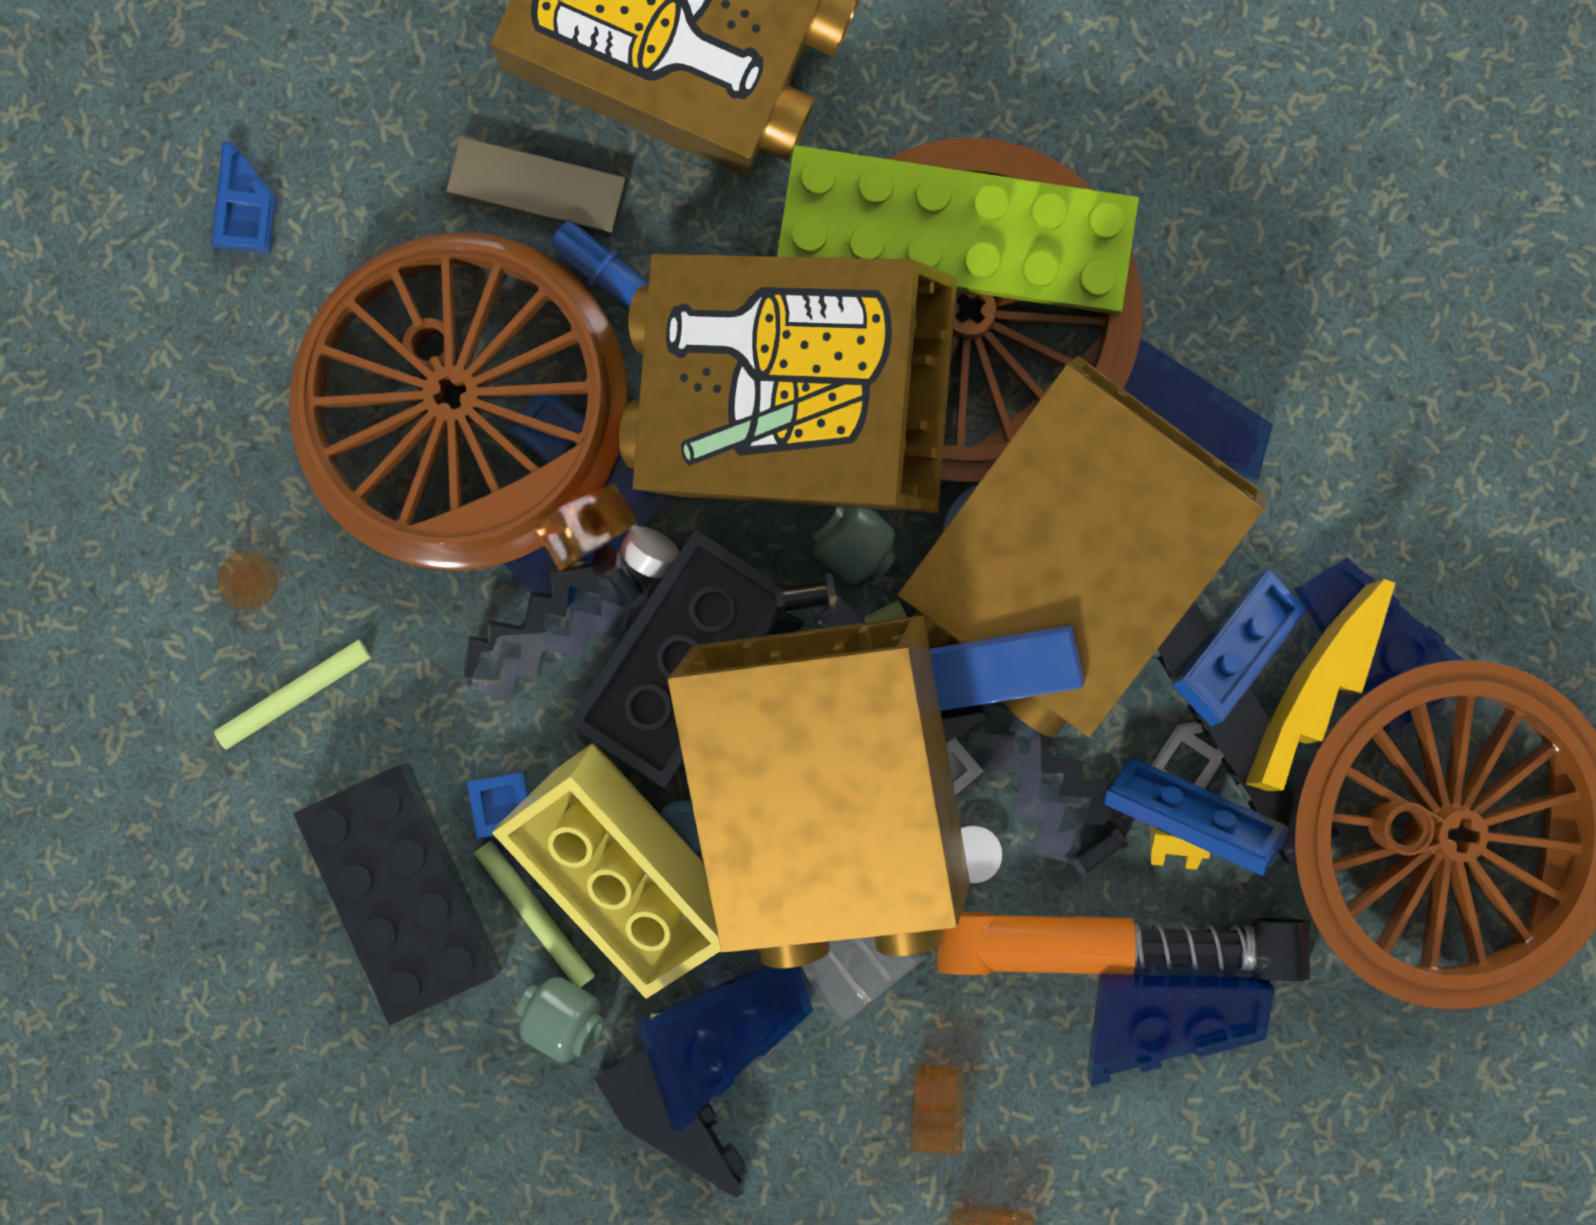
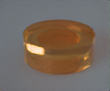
(247, 581)

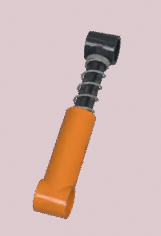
(1115, 945)

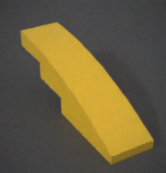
(1332, 668)

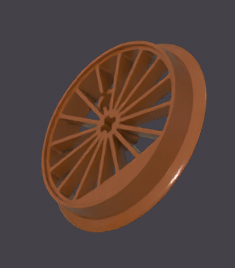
(1111, 352)
(499, 524)
(1565, 884)

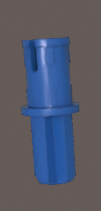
(597, 263)

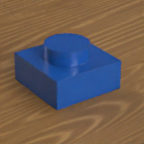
(495, 799)

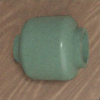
(853, 543)
(560, 1019)

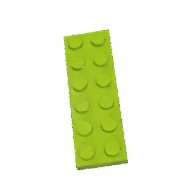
(979, 227)

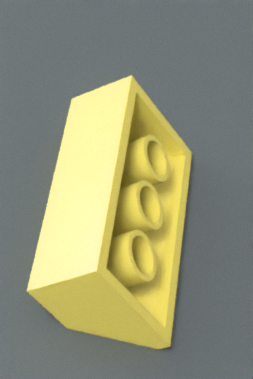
(615, 870)

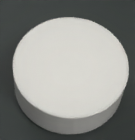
(648, 551)
(981, 852)

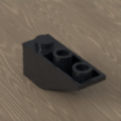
(641, 1111)

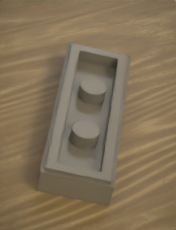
(536, 185)

